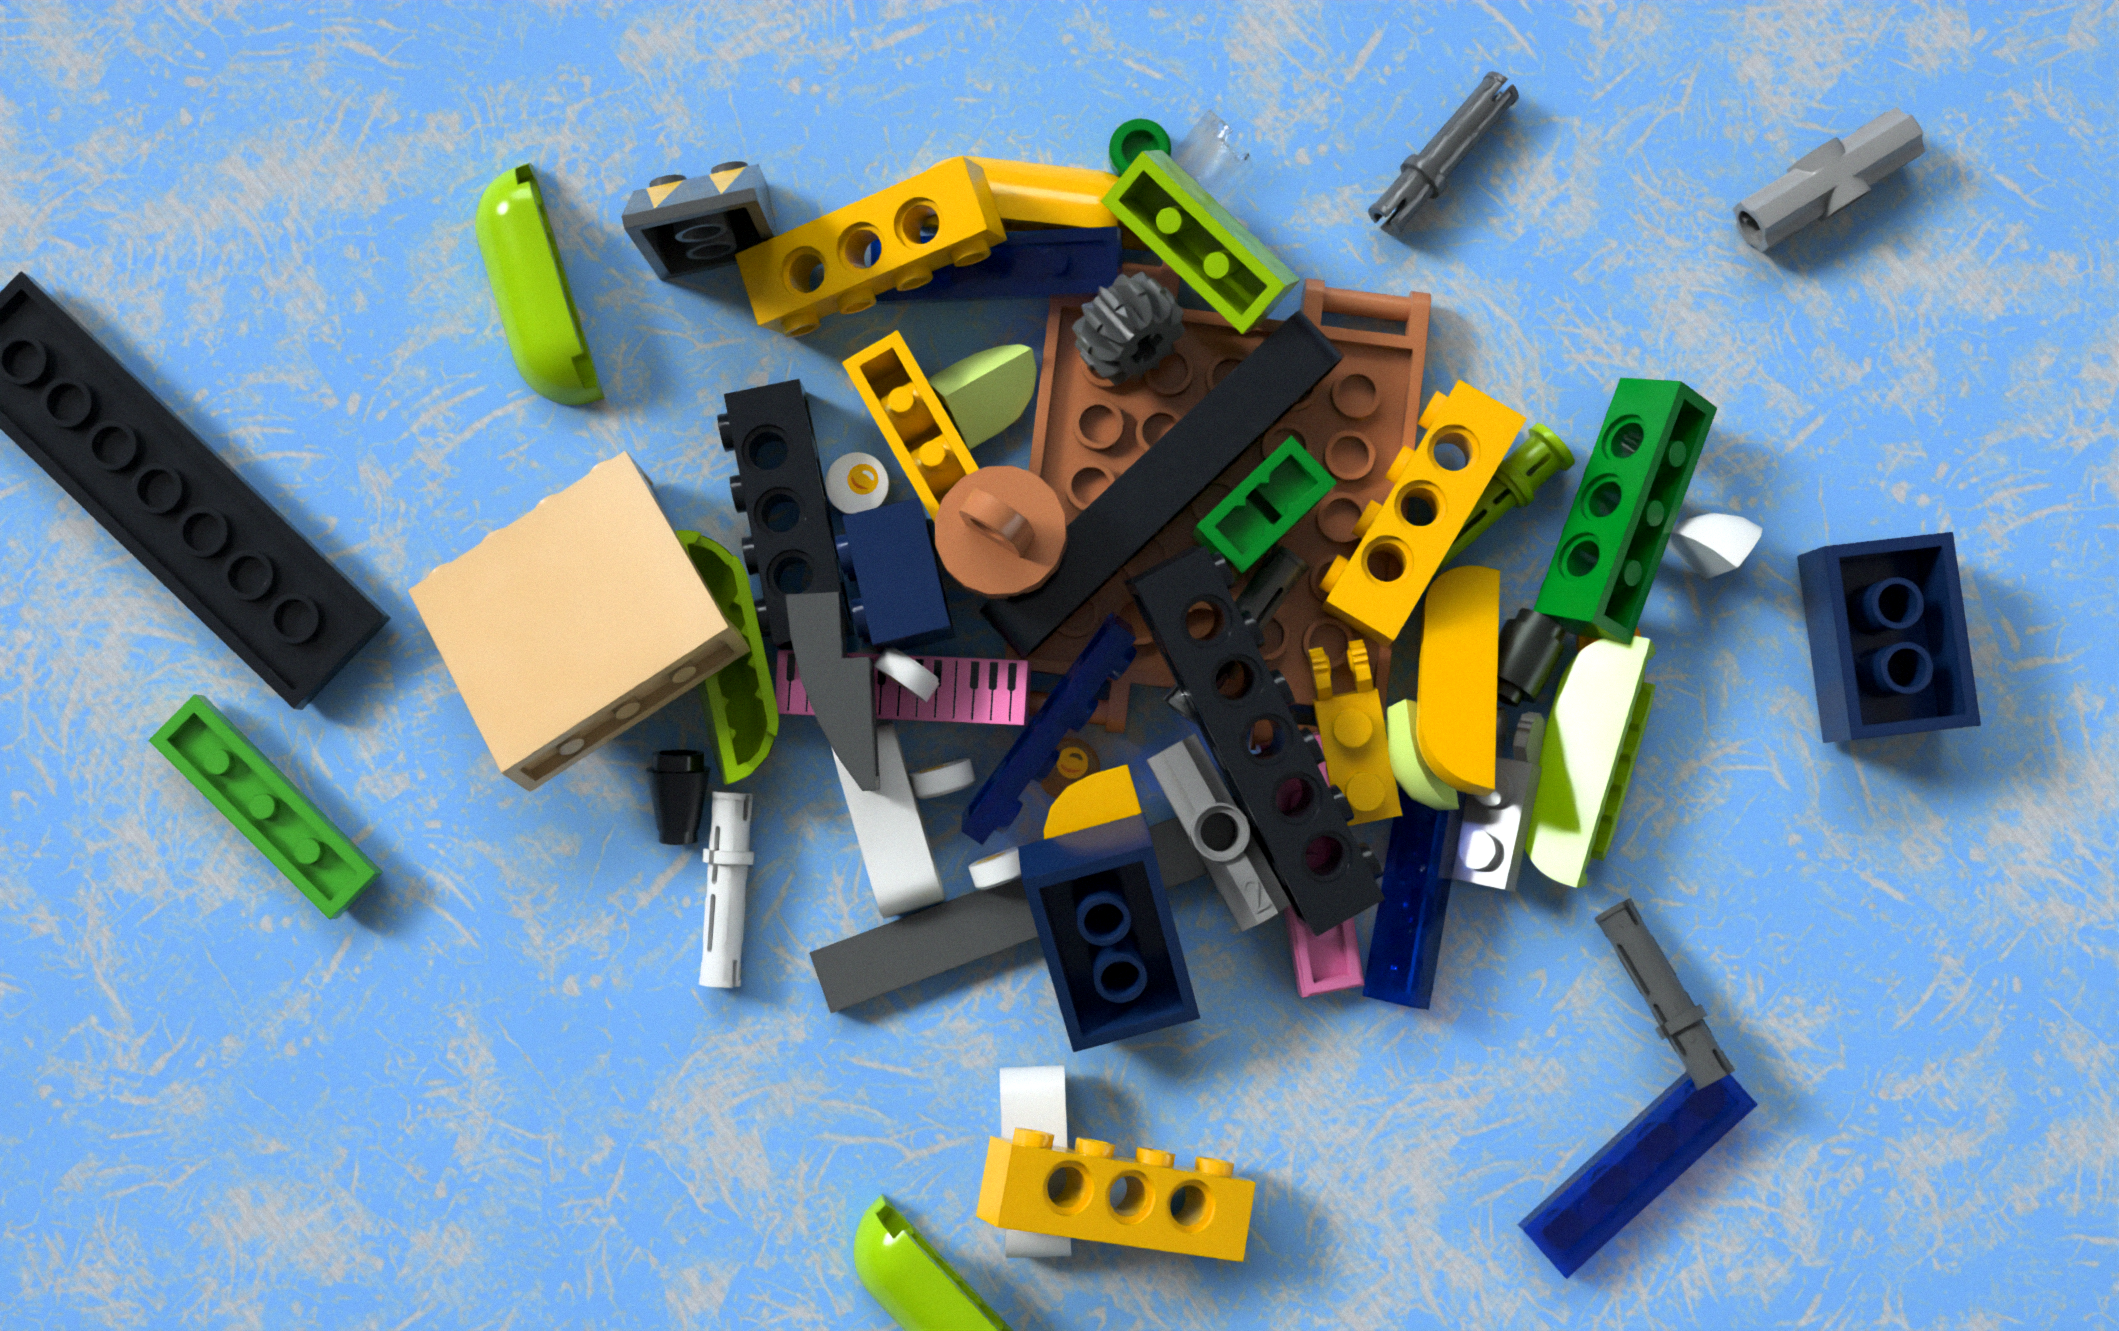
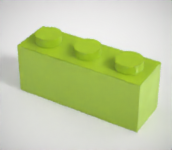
(1200, 240)

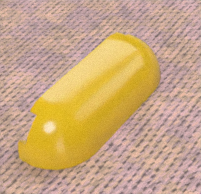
(1049, 197)
(1460, 678)

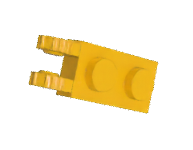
(1355, 737)

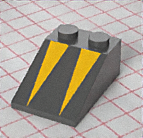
(701, 220)

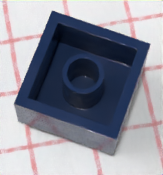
(896, 575)

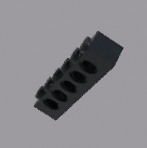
(1347, 879)

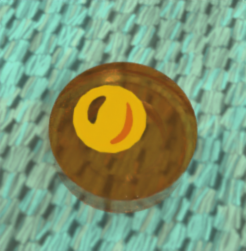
(1075, 763)

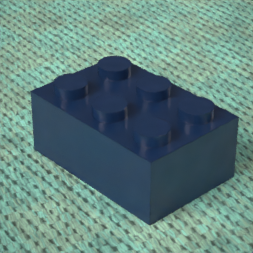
(1888, 637)
(1107, 932)

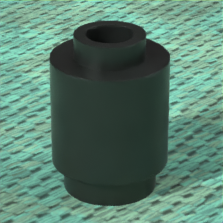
(1527, 656)

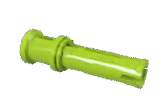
(1513, 485)

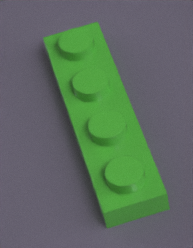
(265, 806)

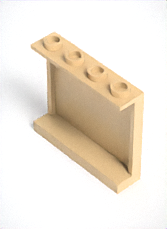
(575, 622)

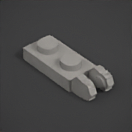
(1498, 824)

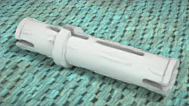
(726, 888)

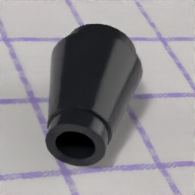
(678, 793)

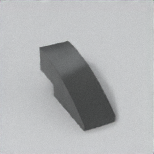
(836, 685)

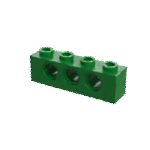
(1625, 508)

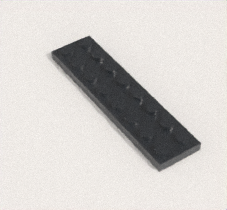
(175, 500)

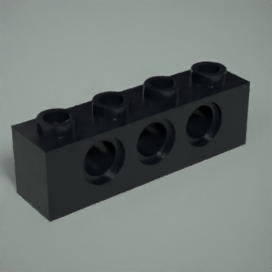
(781, 415)

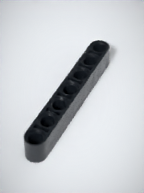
(1169, 478)

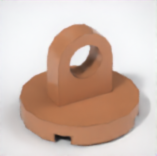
(1001, 532)

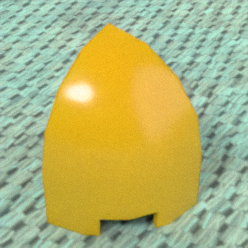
(1093, 801)

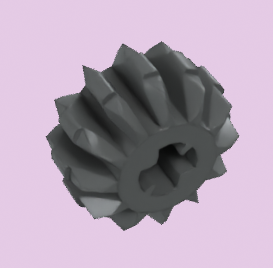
(1128, 328)

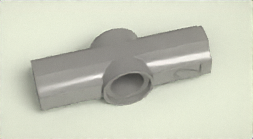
(1829, 179)
(1241, 868)

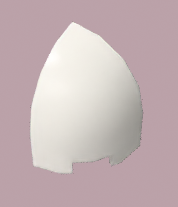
(1714, 542)

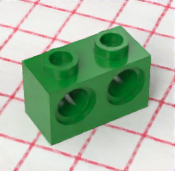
(1264, 507)

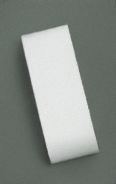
(893, 833)
(1035, 1101)

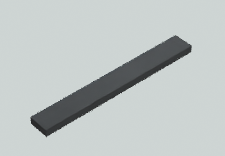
(975, 925)

